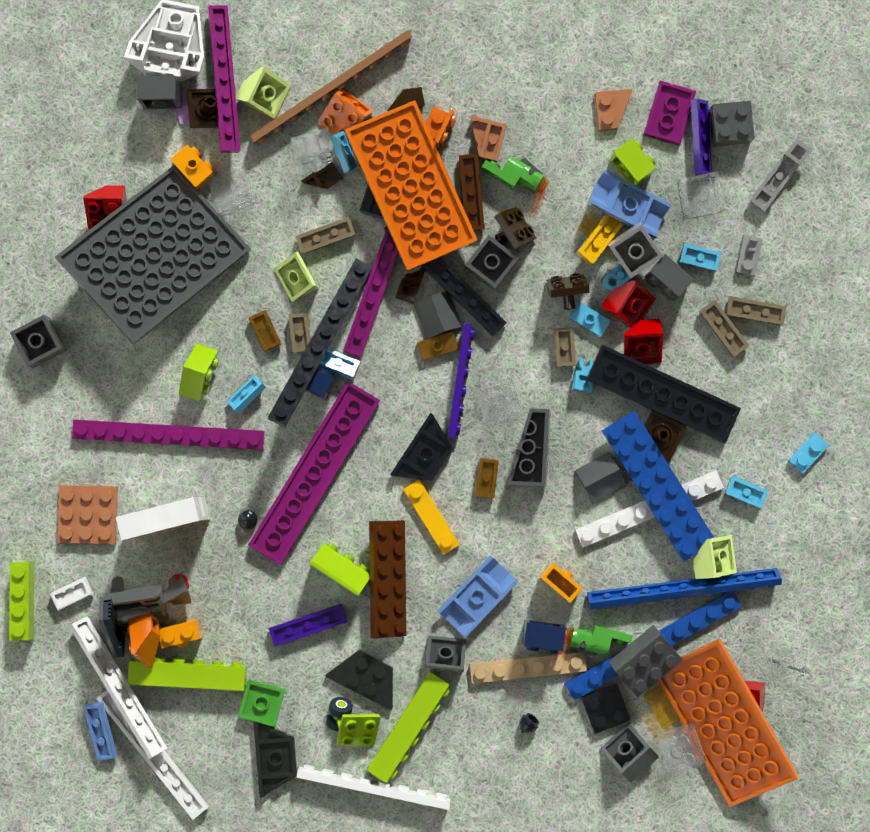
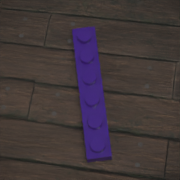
(462, 372)

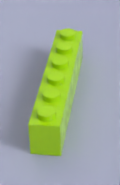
(189, 674)
(408, 726)

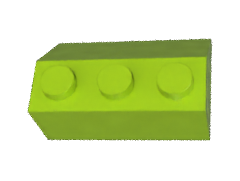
(341, 568)

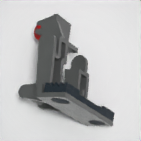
(117, 607)

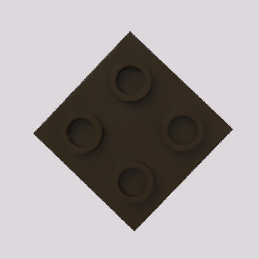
(202, 108)
(514, 228)
(567, 288)
(664, 432)

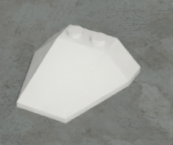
(168, 42)

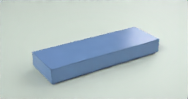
(100, 731)

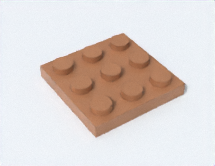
(87, 514)

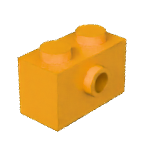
(192, 167)
(561, 581)
(180, 633)

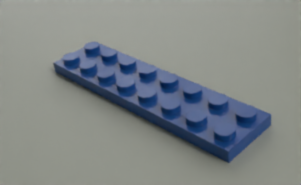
(658, 485)

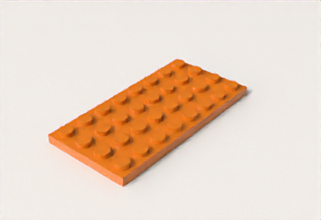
(411, 185)
(729, 723)

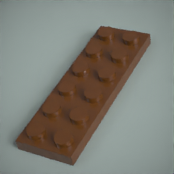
(387, 579)

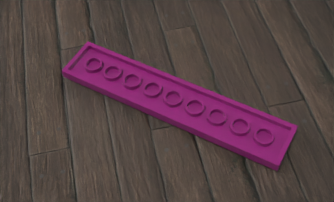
(314, 472)

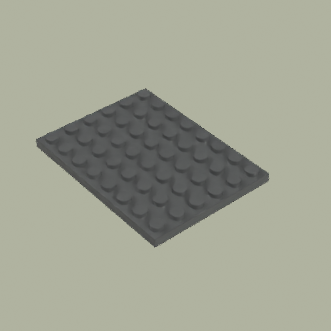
(153, 254)

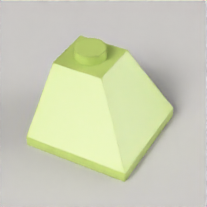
(263, 92)
(715, 559)

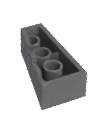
(531, 458)

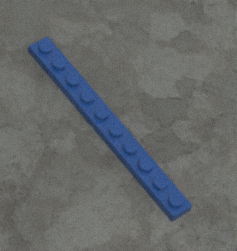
(683, 588)
(673, 633)

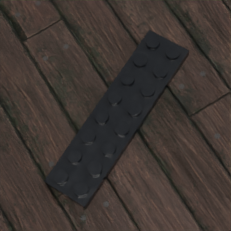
(663, 393)

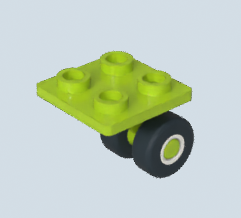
(352, 728)

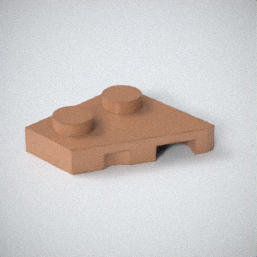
(611, 107)
(488, 137)

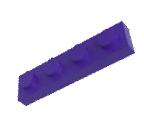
(701, 136)
(308, 624)

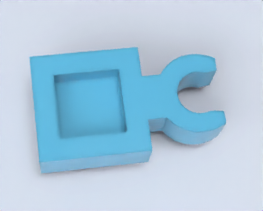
(579, 377)

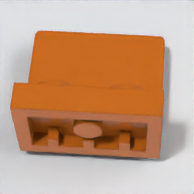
(343, 112)
(438, 125)

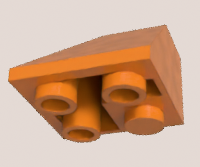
(144, 637)

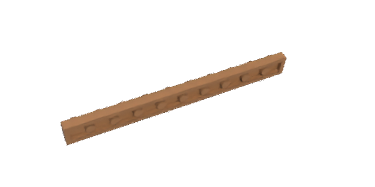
(325, 92)

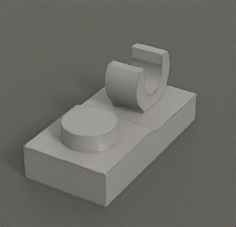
(749, 255)

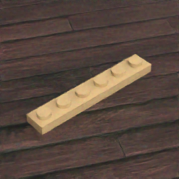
(527, 667)

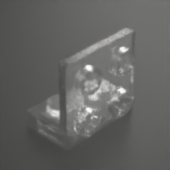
(232, 192)

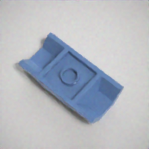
(628, 202)
(477, 596)

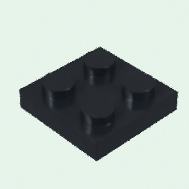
(605, 708)

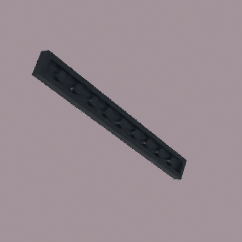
(320, 343)

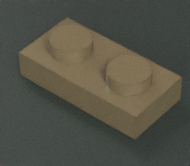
(299, 331)
(564, 347)

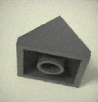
(437, 315)
(601, 478)
(445, 653)

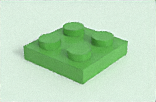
(261, 702)

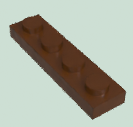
(472, 190)

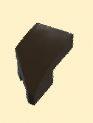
(407, 96)
(325, 177)
(409, 286)

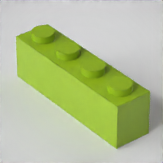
(21, 600)

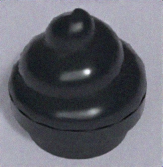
(247, 520)
(528, 723)

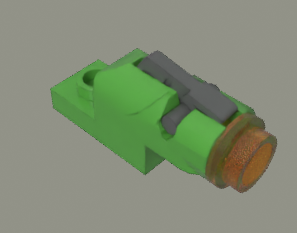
(517, 171)
(594, 642)

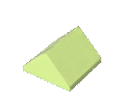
(295, 277)

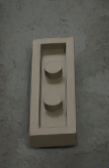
(325, 235)
(756, 310)
(724, 328)

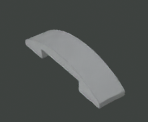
(780, 175)

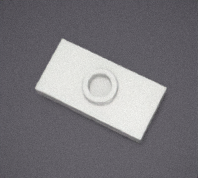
(71, 593)

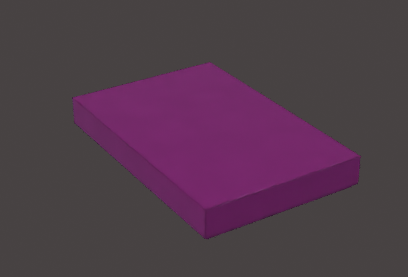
(669, 113)

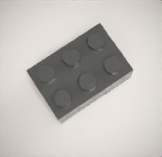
(645, 661)

